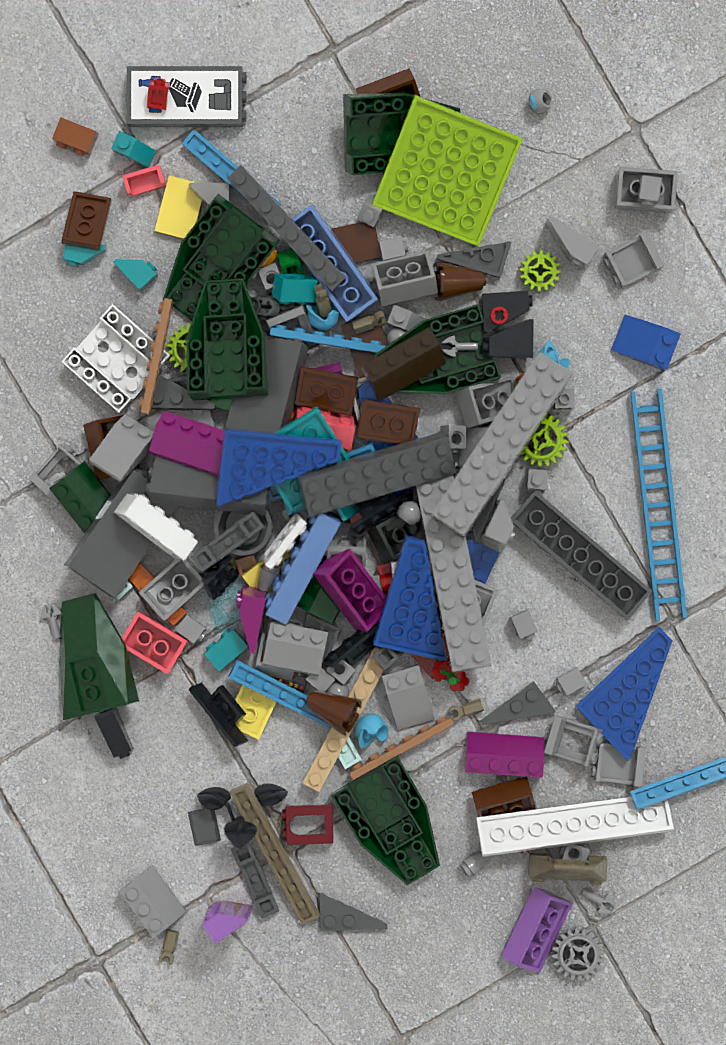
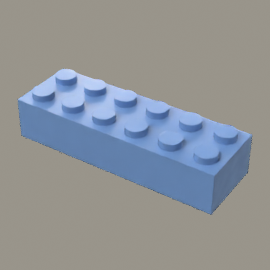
(355, 292)
(300, 566)

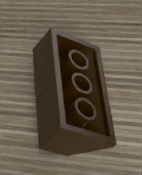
(404, 364)

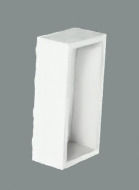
(155, 526)

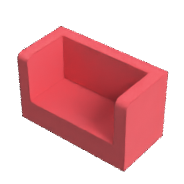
(144, 181)

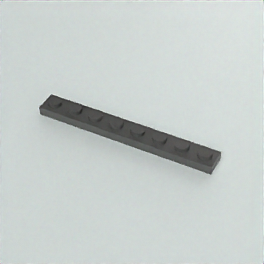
(286, 228)

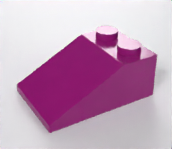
(251, 607)

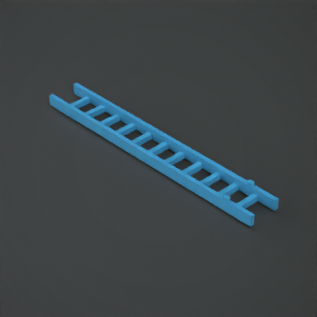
(649, 408)

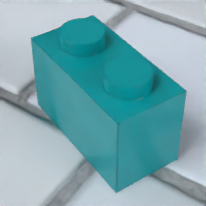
(294, 288)
(226, 649)

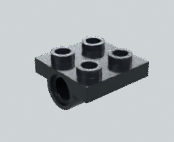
(220, 576)

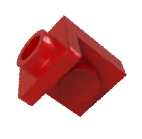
(158, 94)

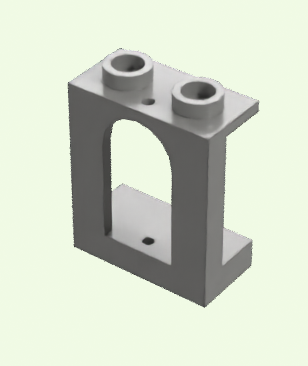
(296, 311)
(60, 453)
(343, 532)
(555, 736)

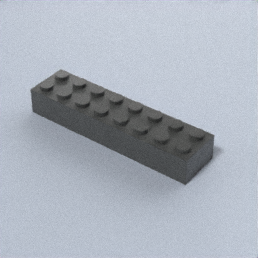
(376, 474)
(580, 555)

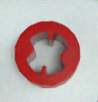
(505, 315)

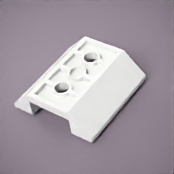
(108, 370)

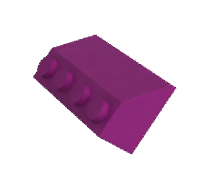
(188, 442)
(352, 589)
(504, 754)

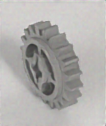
(583, 948)

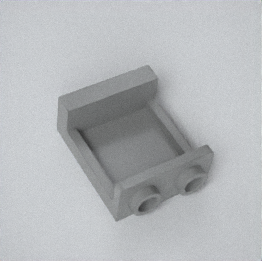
(633, 260)
(614, 768)

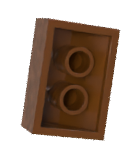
(397, 83)
(95, 434)
(504, 798)

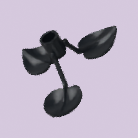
(238, 830)

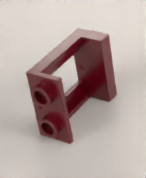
(302, 810)

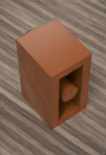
(75, 137)

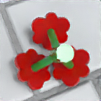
(456, 680)

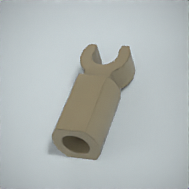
(322, 301)
(369, 322)
(467, 709)
(169, 945)

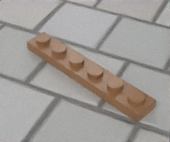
(157, 348)
(394, 750)

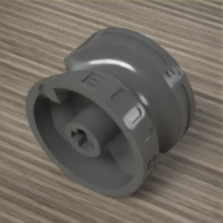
(225, 520)

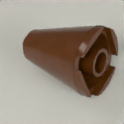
(457, 280)
(335, 709)

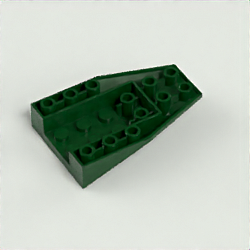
(373, 128)
(217, 247)
(225, 344)
(467, 367)
(92, 660)
(390, 820)

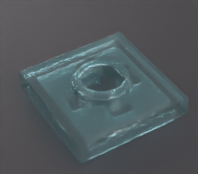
(222, 618)

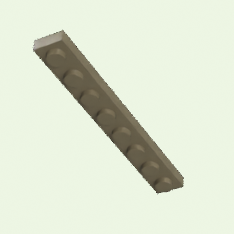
(275, 854)

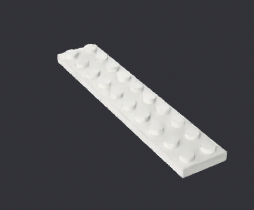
(570, 825)

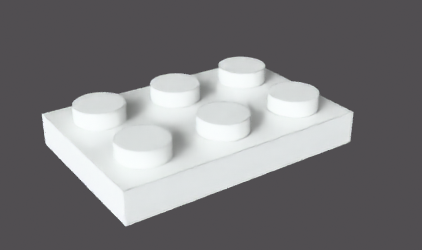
(284, 540)

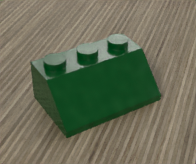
(81, 494)
(317, 600)

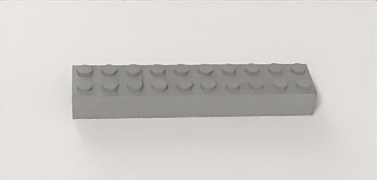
(502, 444)
(454, 583)

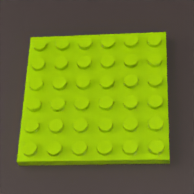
(447, 170)

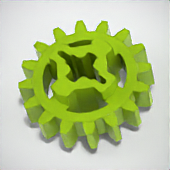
(530, 270)

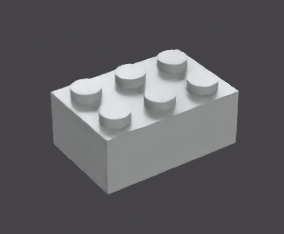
(628, 187)
(405, 278)

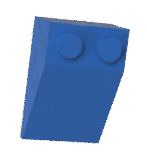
(646, 342)

